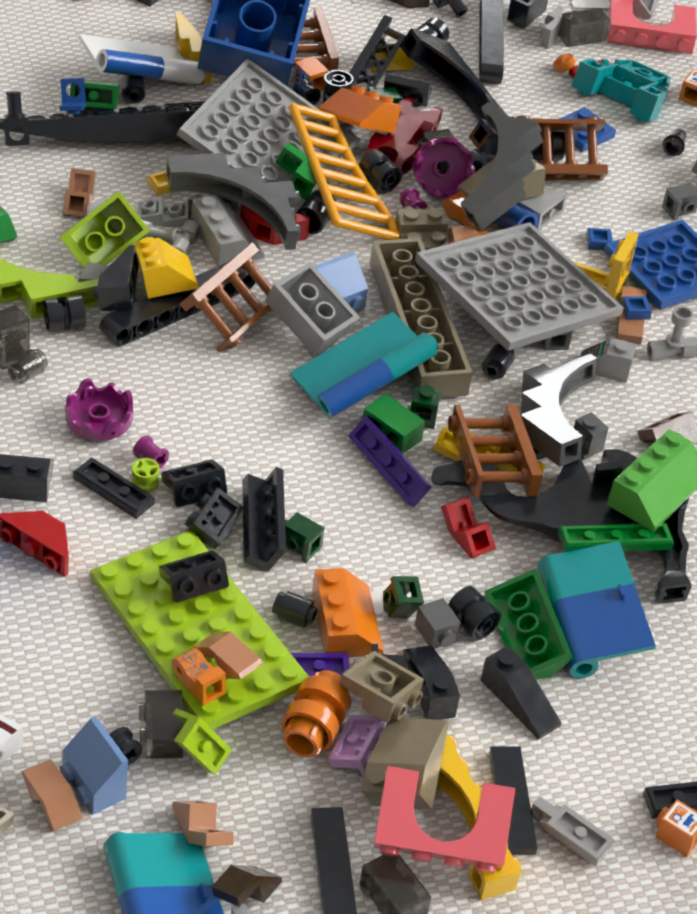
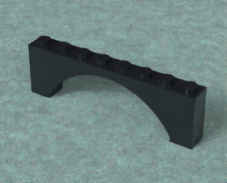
(446, 64)

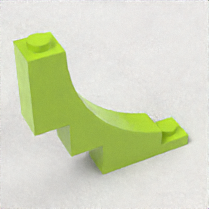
(35, 286)

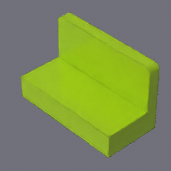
(201, 742)

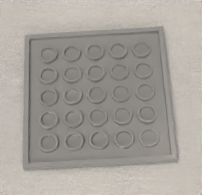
(253, 123)
(518, 285)

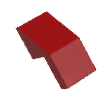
(462, 525)

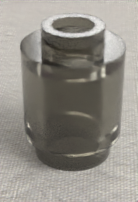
(27, 365)

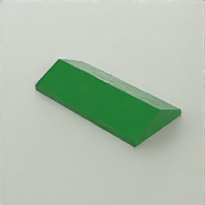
(530, 624)

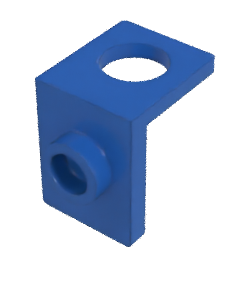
(70, 104)

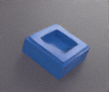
(598, 238)
(636, 308)

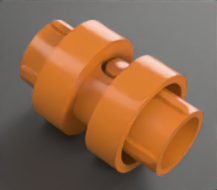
(315, 714)

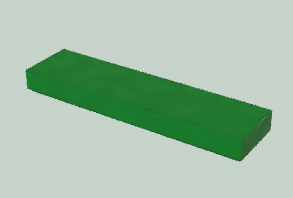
(631, 537)

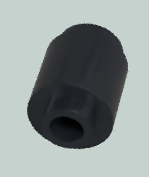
(133, 89)
(498, 361)
(294, 608)

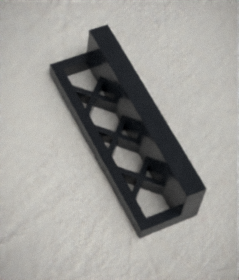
(373, 47)
(264, 519)

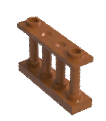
(321, 35)
(571, 169)
(215, 287)
(515, 439)

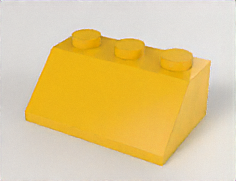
(164, 268)

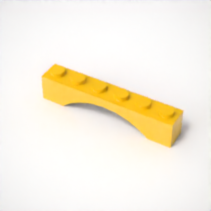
(458, 785)

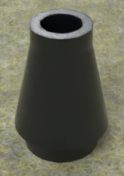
(675, 143)

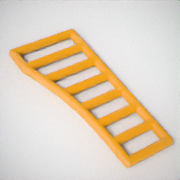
(348, 163)

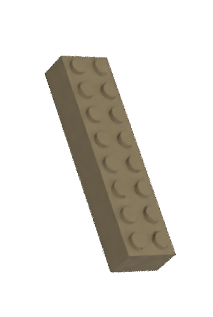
(421, 306)

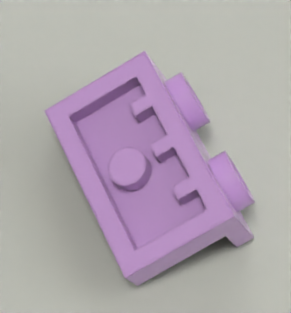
(356, 742)

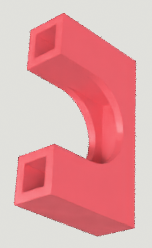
(628, 30)
(482, 846)

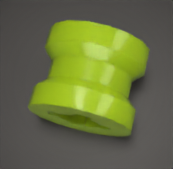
(145, 474)

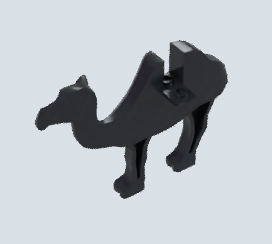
(578, 502)

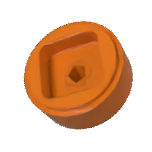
(564, 62)

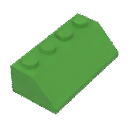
(656, 481)

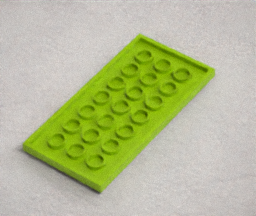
(172, 628)

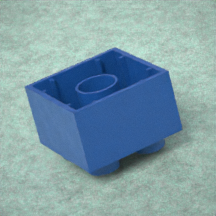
(254, 30)

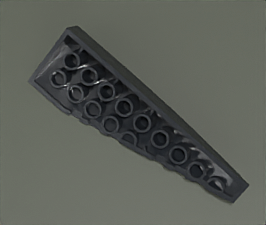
(108, 126)

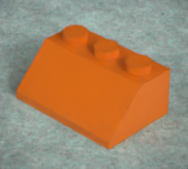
(363, 109)
(345, 613)

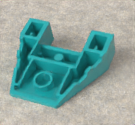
(626, 82)

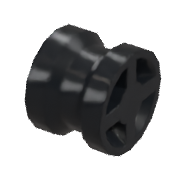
(307, 90)
(124, 740)

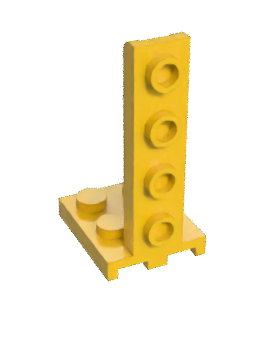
(620, 266)

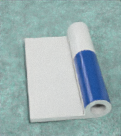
(141, 60)

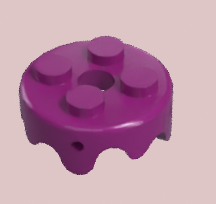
(459, 166)
(90, 401)

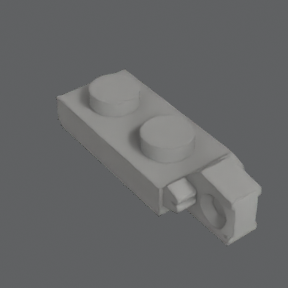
(573, 830)

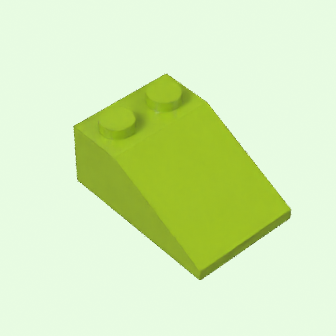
(105, 232)

